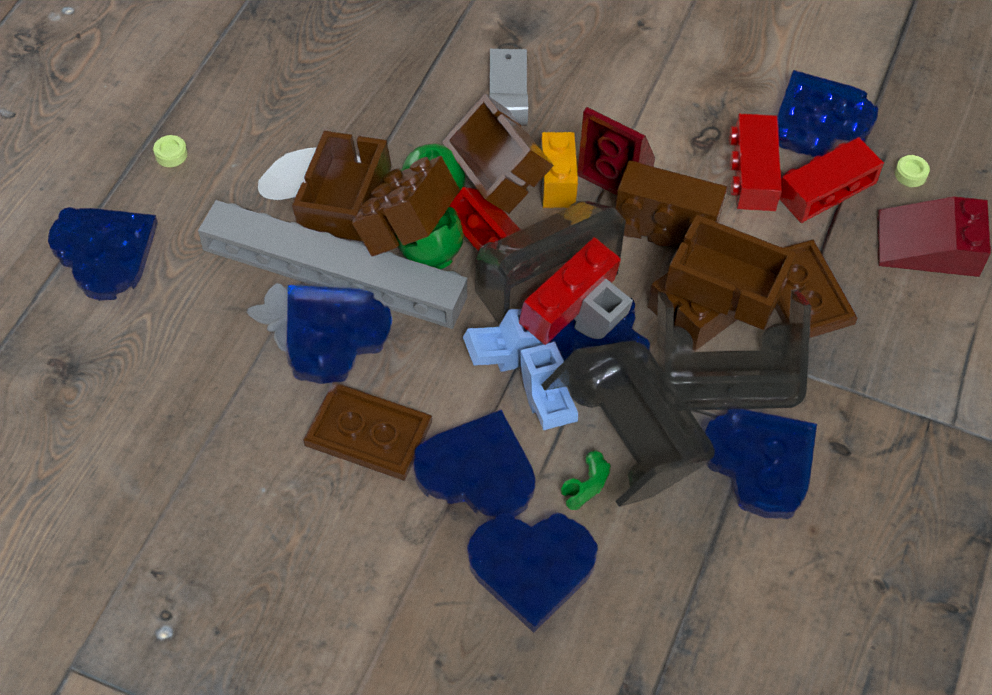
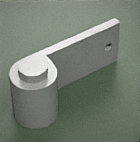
(509, 81)

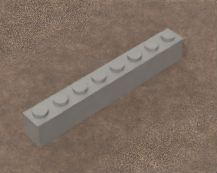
(333, 262)

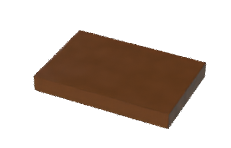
(818, 285)
(368, 431)

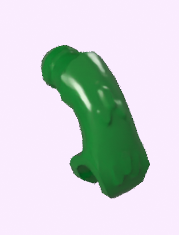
(583, 492)

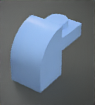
(500, 344)
(552, 406)

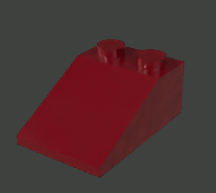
(607, 149)
(936, 236)

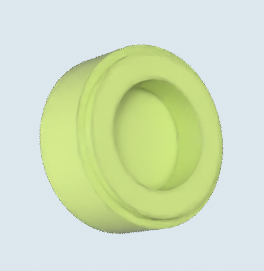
(170, 151)
(912, 171)

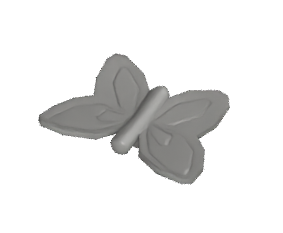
(273, 313)

